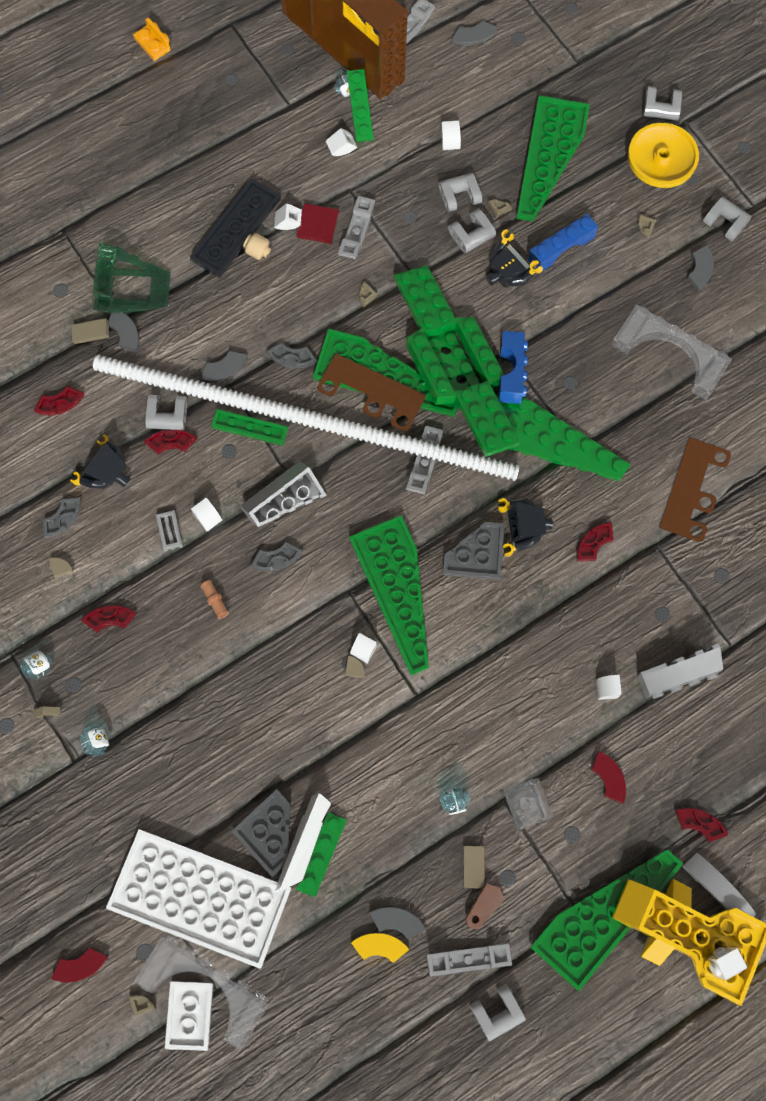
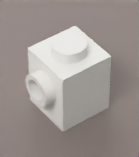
(726, 962)

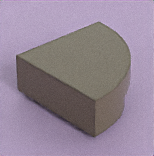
(499, 207)
(646, 225)
(366, 294)
(60, 567)
(354, 668)
(40, 712)
(141, 1004)

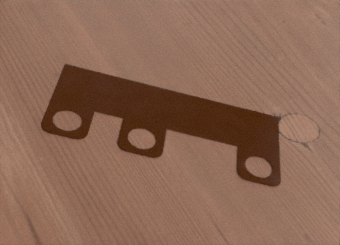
(378, 387)
(686, 489)

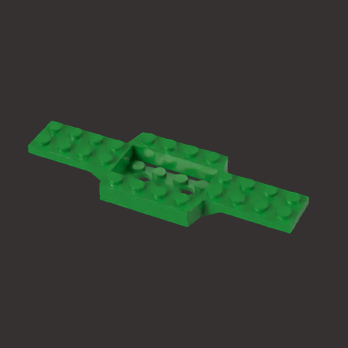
(439, 370)

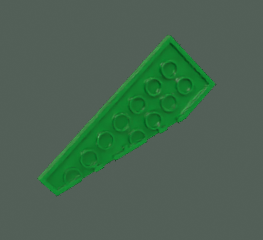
(554, 139)
(365, 354)
(557, 442)
(393, 574)
(587, 933)

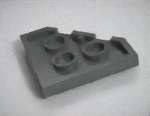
(477, 554)
(267, 832)

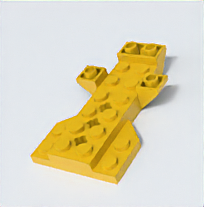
(675, 924)

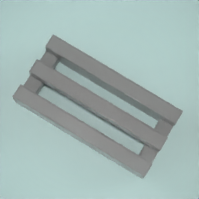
(172, 545)

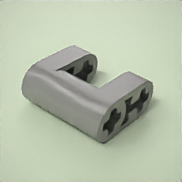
(659, 109)
(456, 185)
(730, 212)
(483, 232)
(162, 420)
(501, 1022)

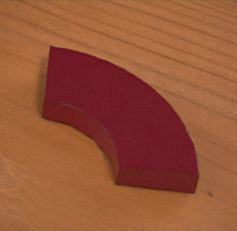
(59, 403)
(170, 439)
(593, 541)
(108, 616)
(611, 776)
(702, 822)
(80, 968)

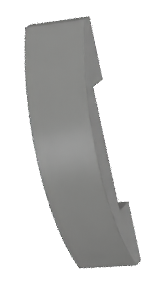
(417, 18)
(358, 228)
(423, 466)
(716, 884)
(469, 960)

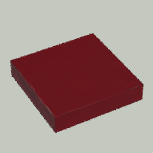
(318, 223)

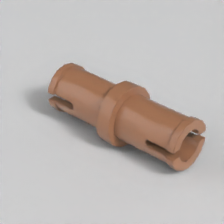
(214, 599)

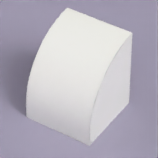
(450, 135)
(341, 143)
(287, 217)
(206, 514)
(363, 648)
(608, 687)

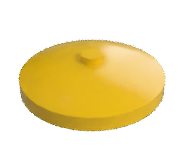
(663, 155)

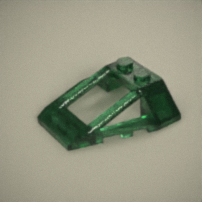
(103, 281)

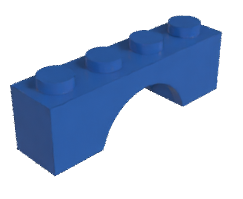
(574, 234)
(511, 385)

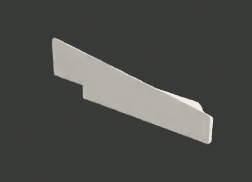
(303, 842)

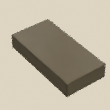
(90, 331)
(473, 866)

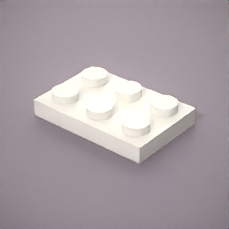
(189, 1016)

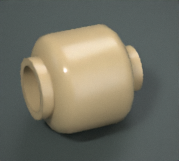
(257, 246)

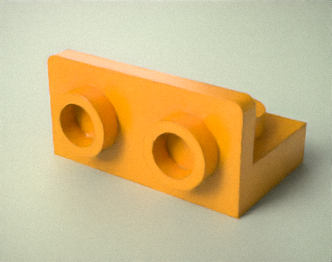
(152, 40)

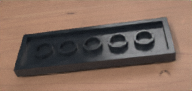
(234, 226)

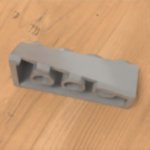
(283, 495)
(681, 672)

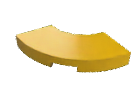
(380, 945)

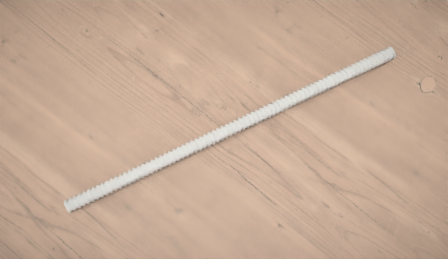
(309, 418)

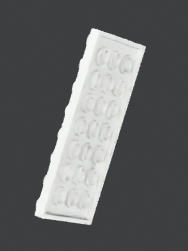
(199, 898)

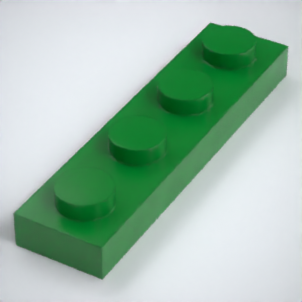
(360, 106)
(249, 427)
(322, 854)

